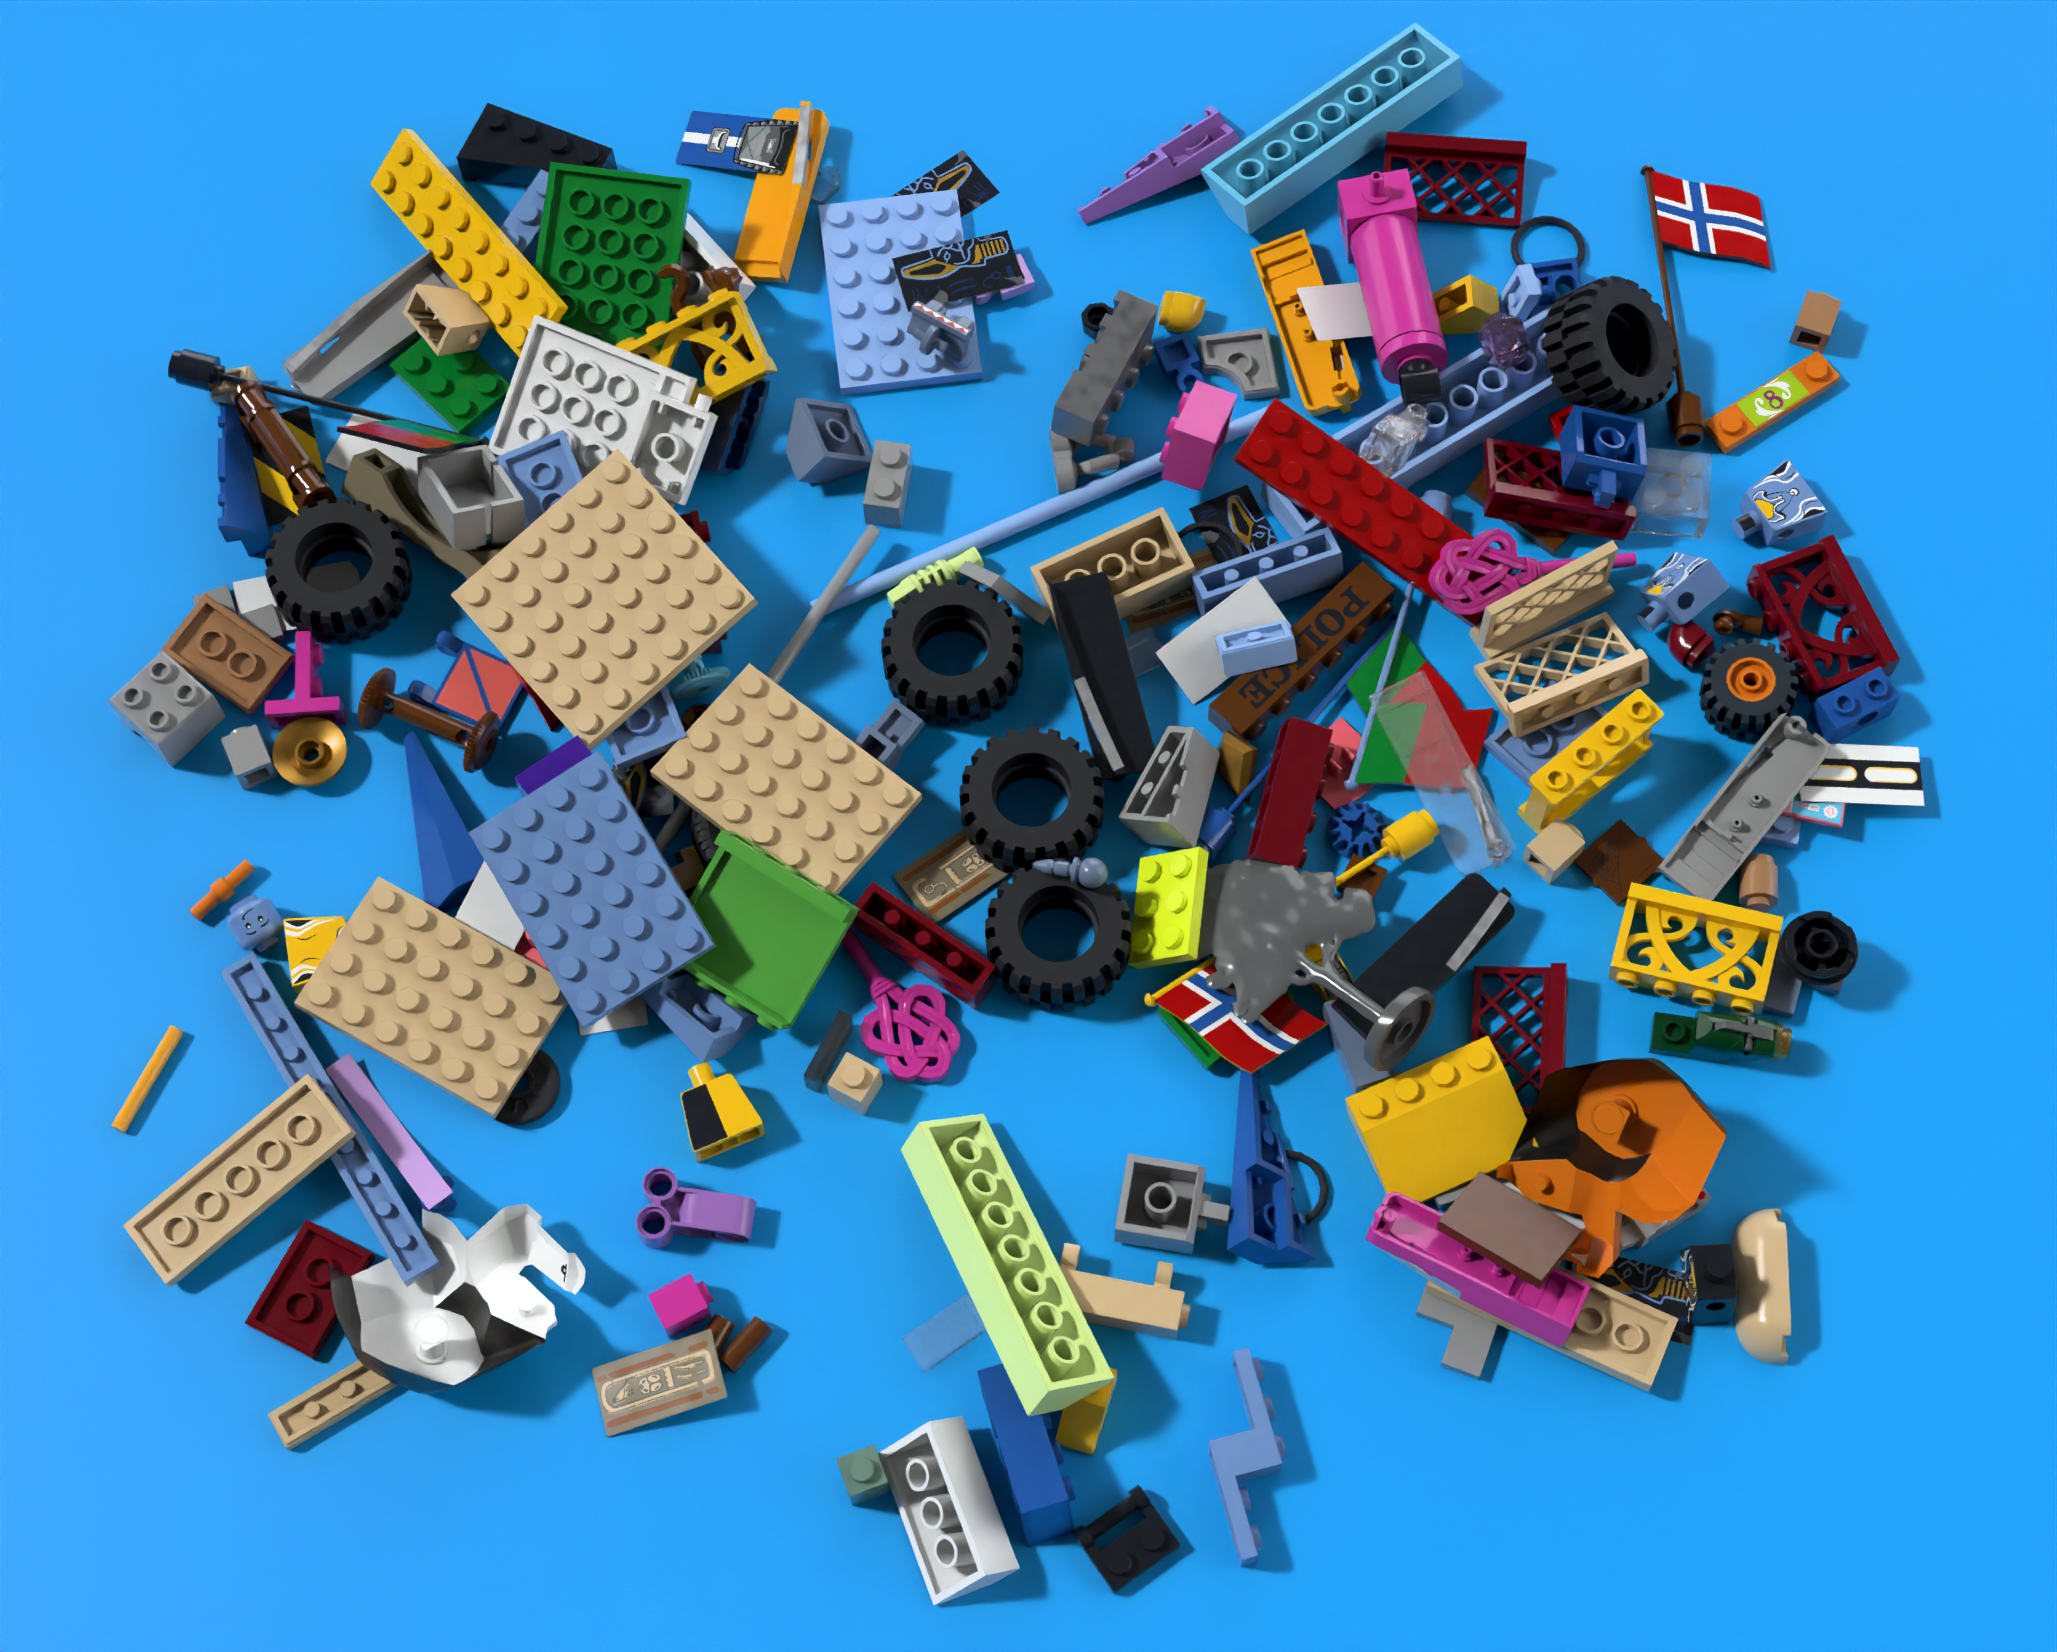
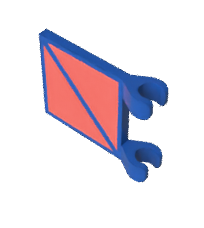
(472, 685)

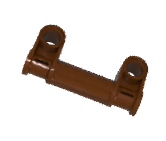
(267, 426)

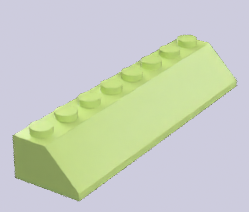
(1006, 1263)

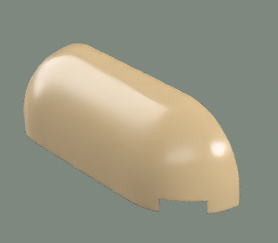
(1762, 1286)

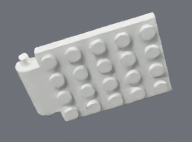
(606, 403)

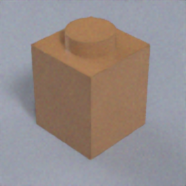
(1815, 321)

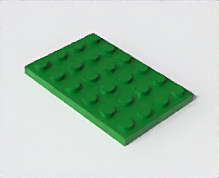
(604, 247)

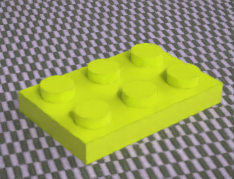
(1168, 908)

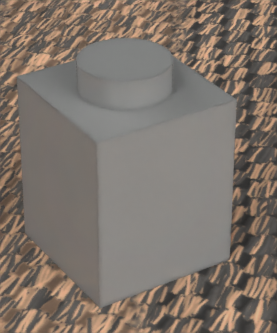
(249, 756)

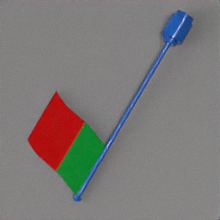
(1361, 681)

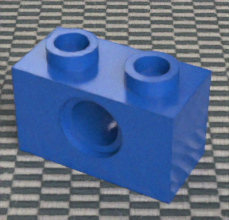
(1854, 706)

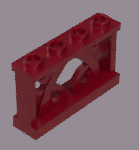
(1831, 572)

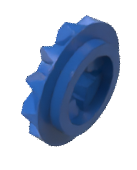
(1340, 835)

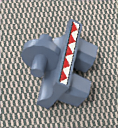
(939, 331)

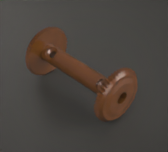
(380, 693)

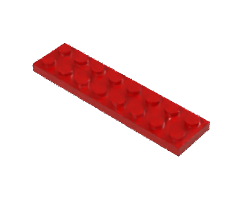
(1351, 498)

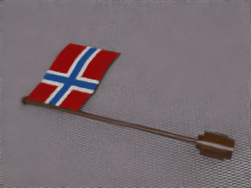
(1707, 223)

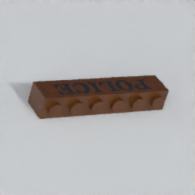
(1320, 638)

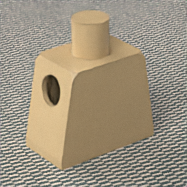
(446, 318)

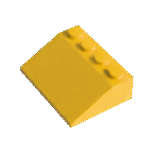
(1439, 1122)

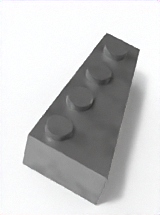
(1106, 370)

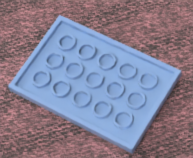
(867, 297)

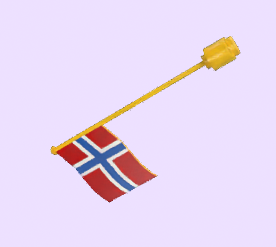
(1284, 1022)

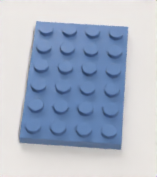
(592, 889)

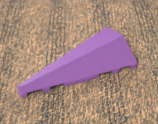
(1166, 165)

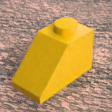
(1465, 305)
(1084, 1419)

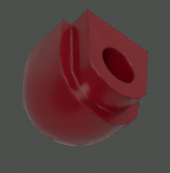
(1689, 644)

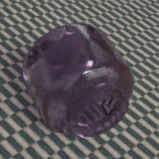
(1504, 340)

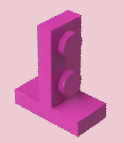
(308, 689)

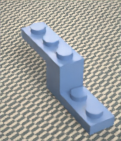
(1246, 1456)

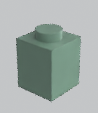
(863, 1475)

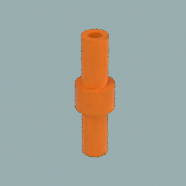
(222, 890)

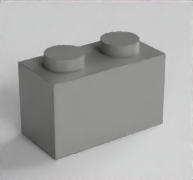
(888, 484)

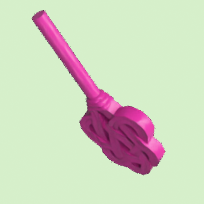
(1458, 568)
(908, 1003)

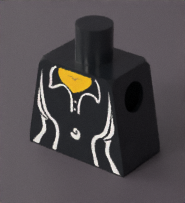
(1709, 1279)

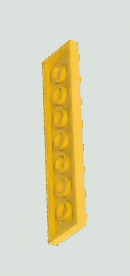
(464, 240)

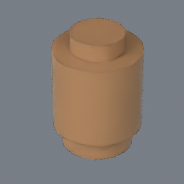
(1758, 882)

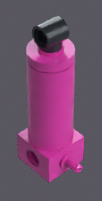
(1382, 240)

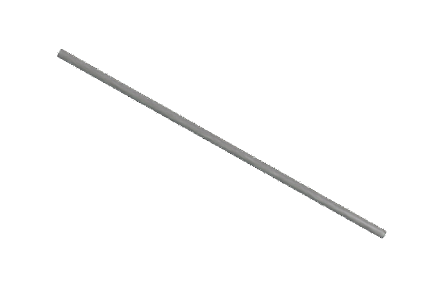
(789, 653)

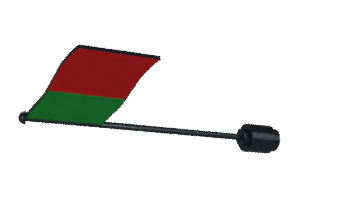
(206, 372)

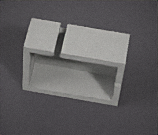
(470, 497)

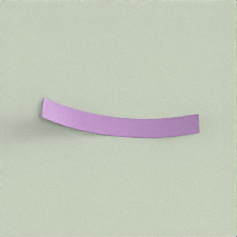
(388, 1131)

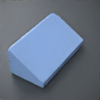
(1256, 648)

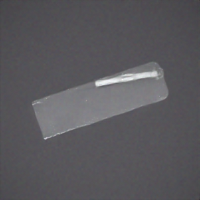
(1443, 774)

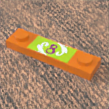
(1771, 402)

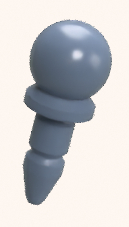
(1089, 872)

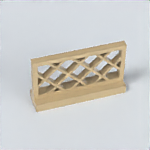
(1546, 603)
(1574, 691)

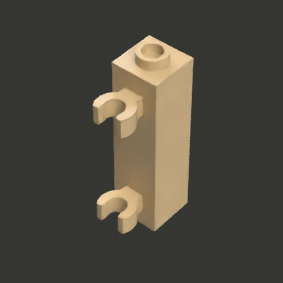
(1127, 1303)

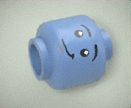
(255, 924)

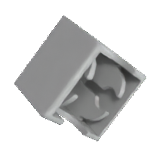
(167, 708)

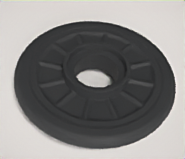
(538, 1096)

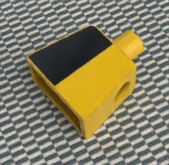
(718, 1113)

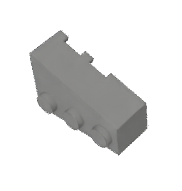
(1172, 790)

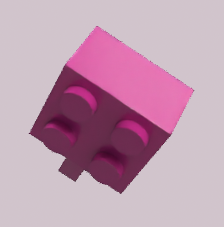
(1196, 434)

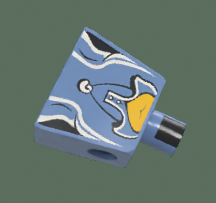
(1779, 507)
(1680, 590)

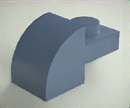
(890, 734)

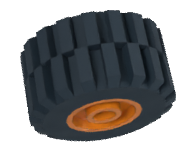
(1747, 688)

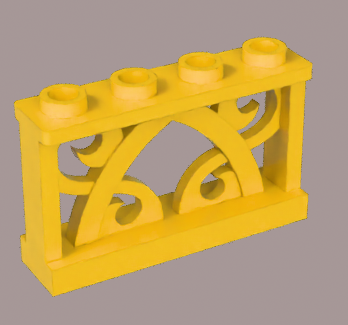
(739, 370)
(1591, 762)
(1664, 905)

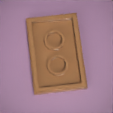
(228, 654)

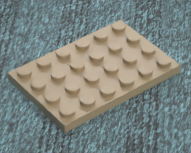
(786, 781)
(434, 997)

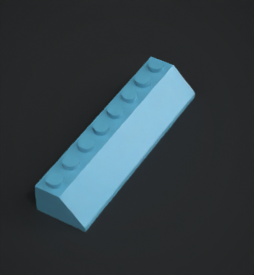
(1333, 127)

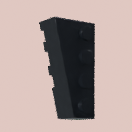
(516, 148)

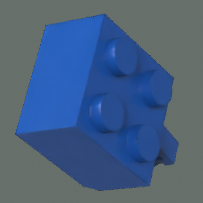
(1603, 454)

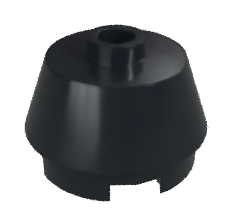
(1819, 948)

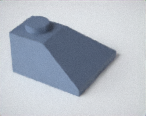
(825, 442)

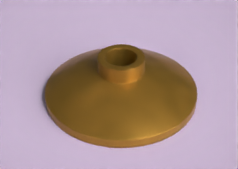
(307, 737)

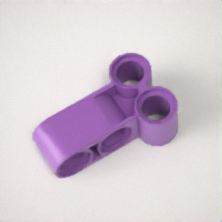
(693, 1212)

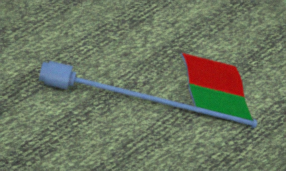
(1376, 759)

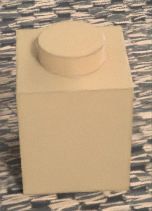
(1554, 849)
(855, 1083)

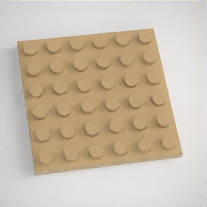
(604, 599)

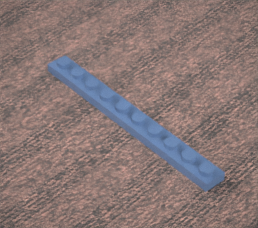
(355, 1159)

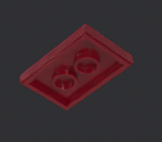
(298, 1298)

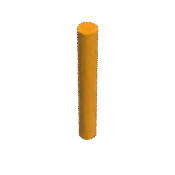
(147, 1079)

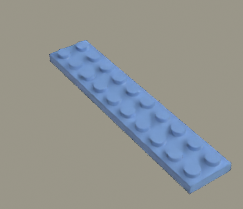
(542, 476)

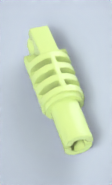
(939, 572)

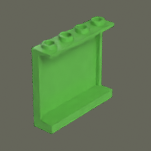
(768, 929)

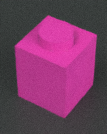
(681, 1304)

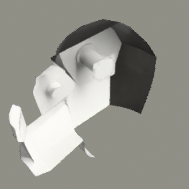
(461, 1315)

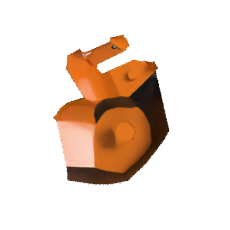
(1612, 1145)

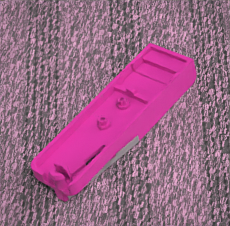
(1470, 1276)

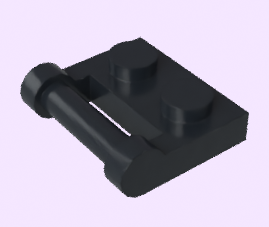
(1133, 1551)

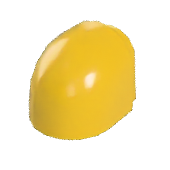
(1180, 311)

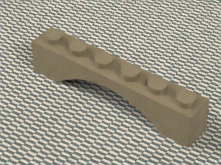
(385, 486)

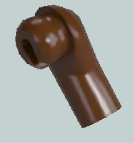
(1728, 620)

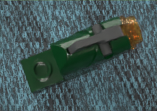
(1719, 1037)

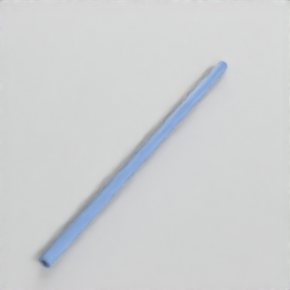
(1021, 520)

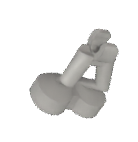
(1067, 470)

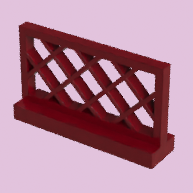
(1461, 152)
(1547, 507)
(1552, 1016)

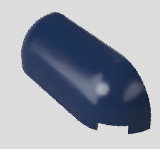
(734, 426)

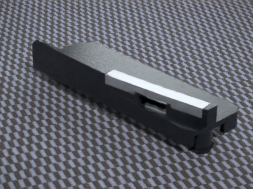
(1102, 675)
(1434, 946)

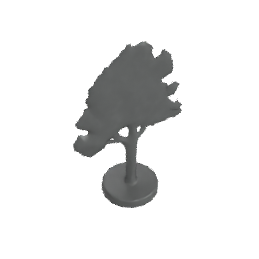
(1258, 929)

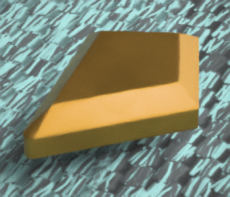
(1236, 762)

